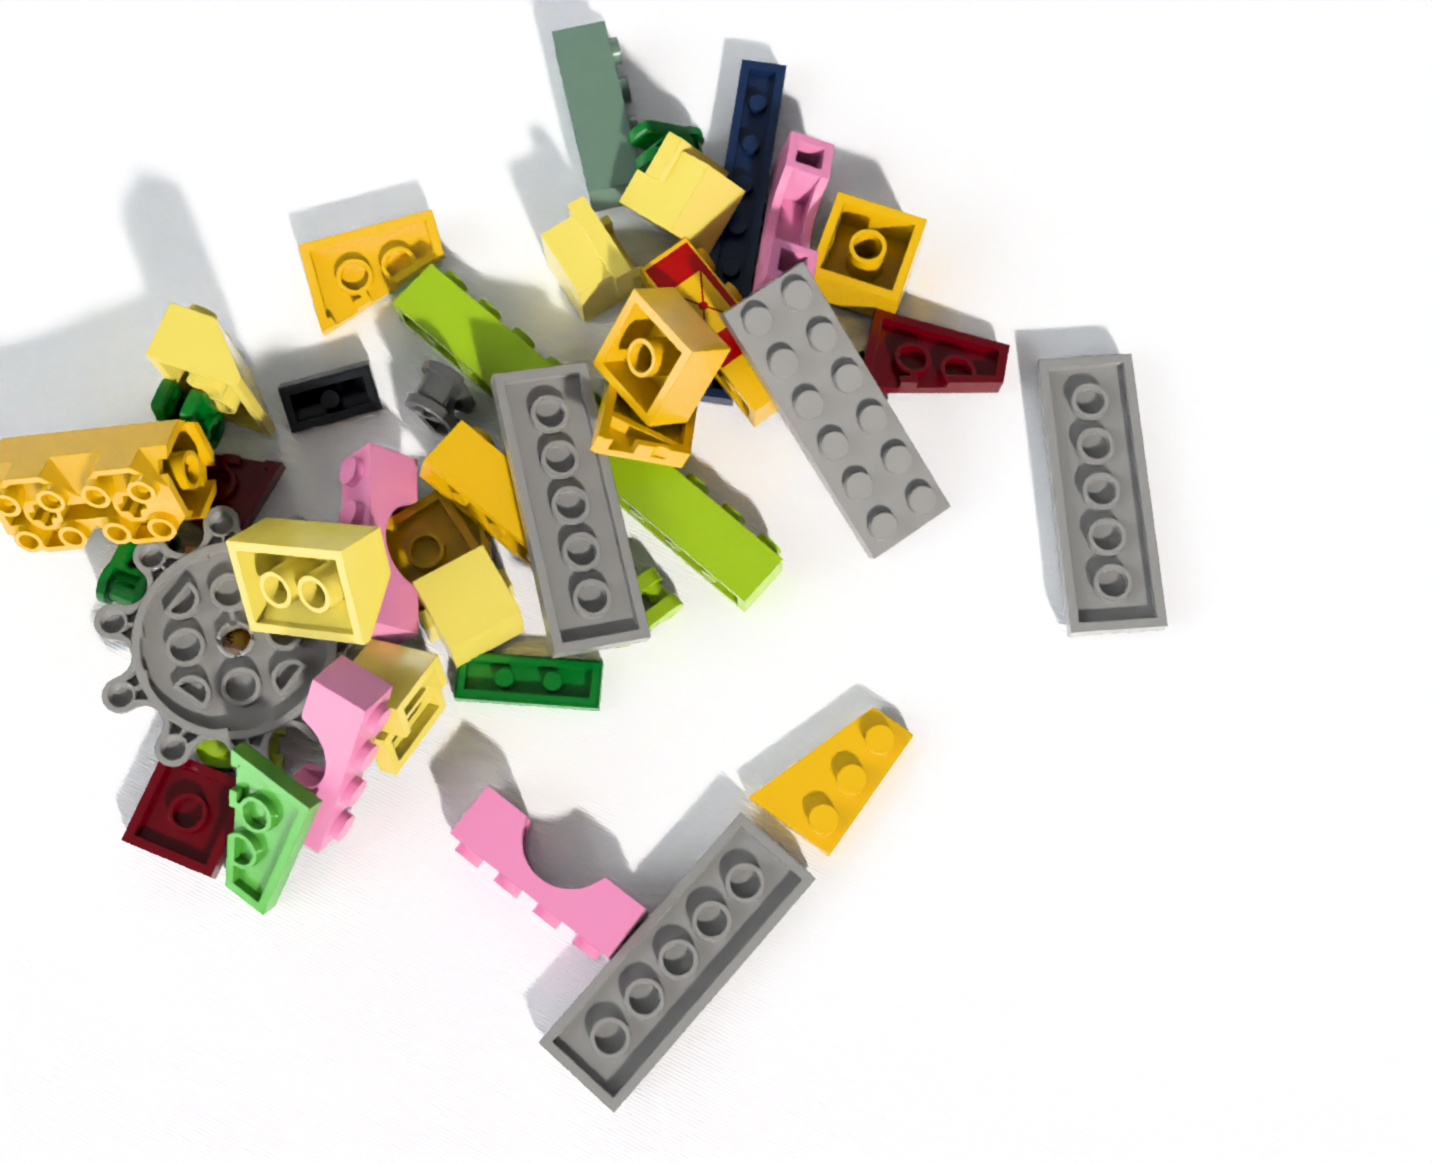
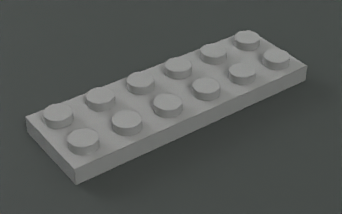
(835, 410)
(1100, 495)
(569, 510)
(676, 962)

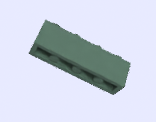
(597, 110)

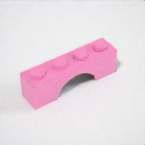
(792, 206)
(375, 488)
(346, 714)
(499, 835)

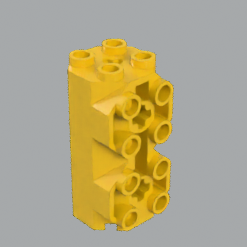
(119, 478)

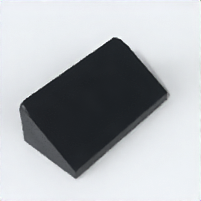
(330, 396)

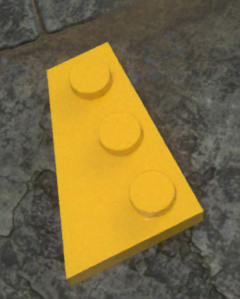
(367, 264)
(834, 781)

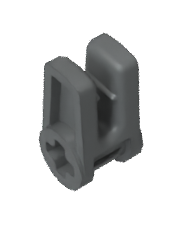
(438, 396)

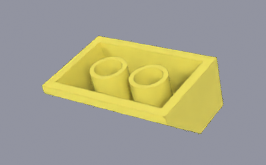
(200, 356)
(311, 578)

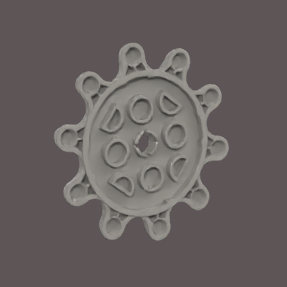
(182, 658)

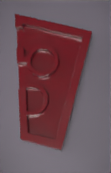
(929, 358)
(242, 485)

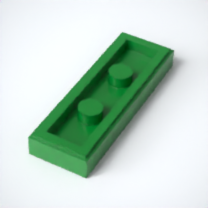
(531, 681)

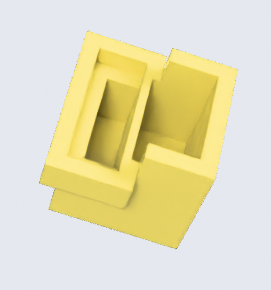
(684, 193)
(590, 261)
(468, 606)
(413, 702)

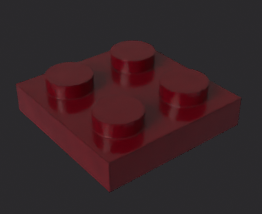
(185, 816)

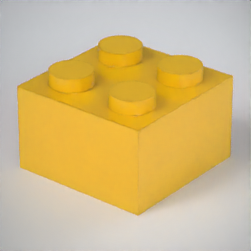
(867, 255)
(660, 356)

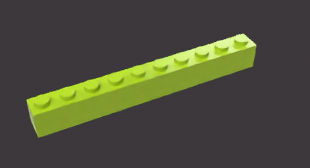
(653, 494)

